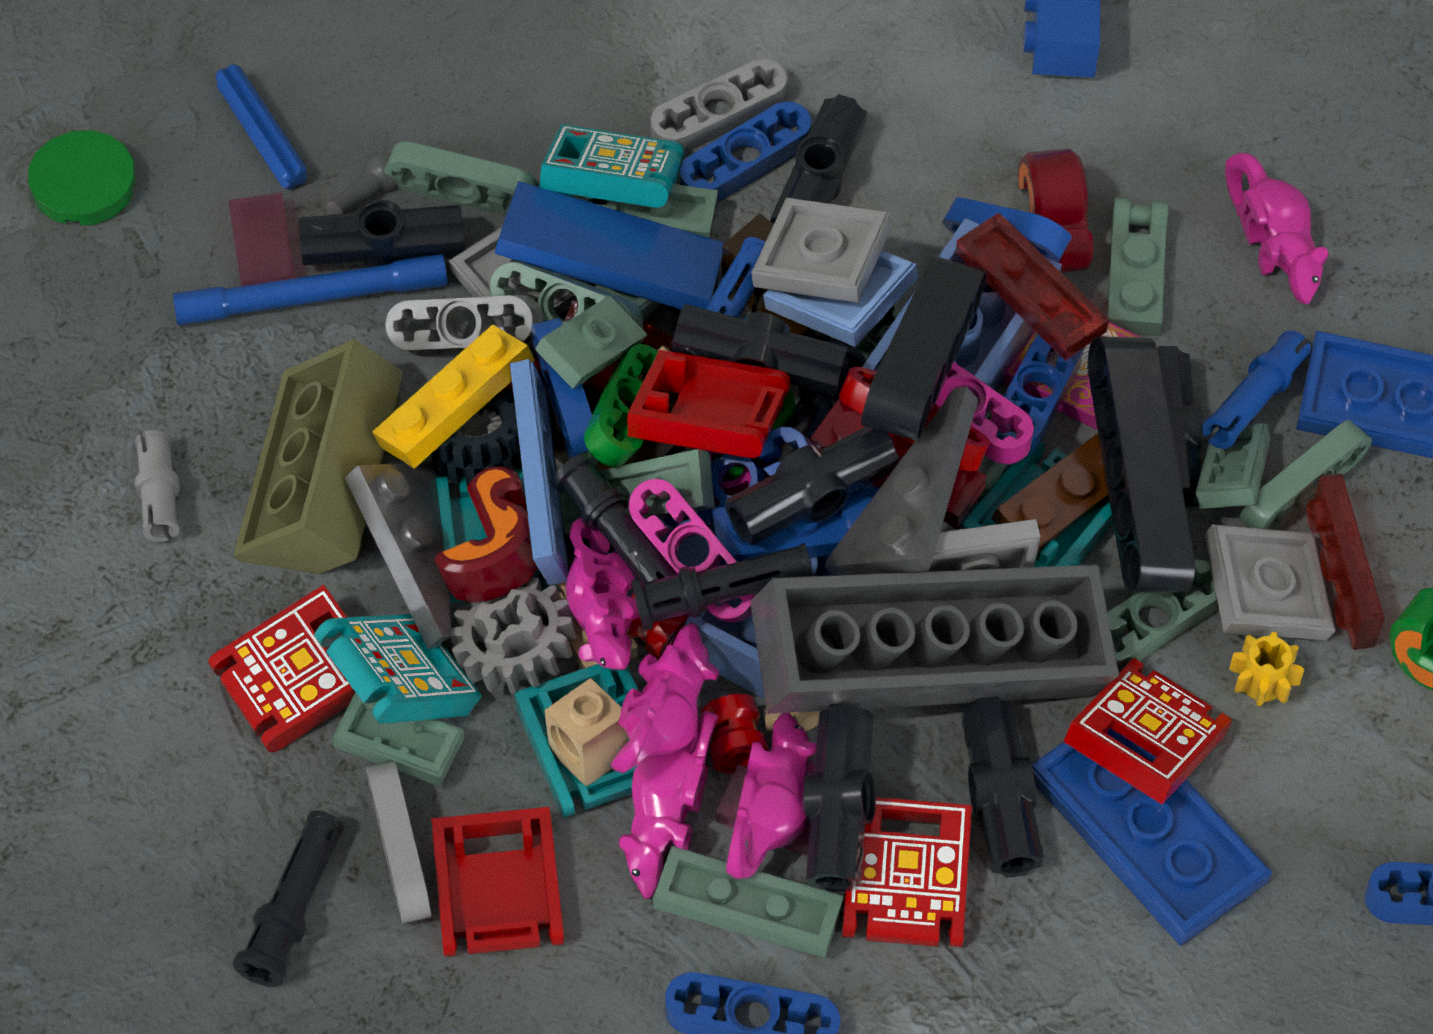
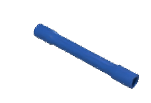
(222, 302)

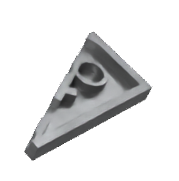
(907, 512)
(406, 525)

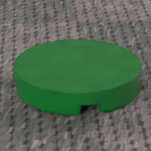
(81, 177)

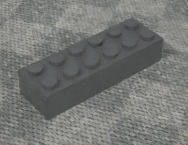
(932, 637)

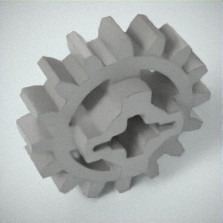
(514, 636)

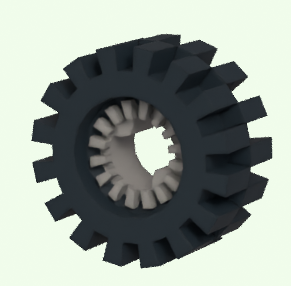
(498, 446)

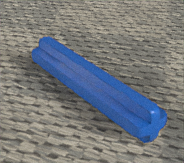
(261, 126)

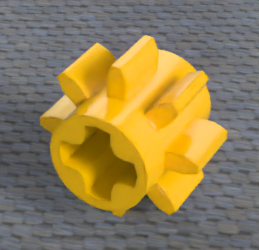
(1266, 668)

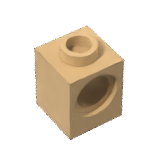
(585, 731)

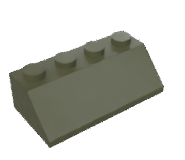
(317, 434)

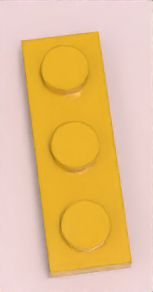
(451, 397)

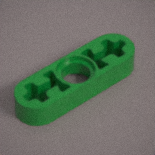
(613, 413)

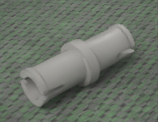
(156, 486)

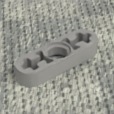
(730, 87)
(449, 338)
(398, 842)

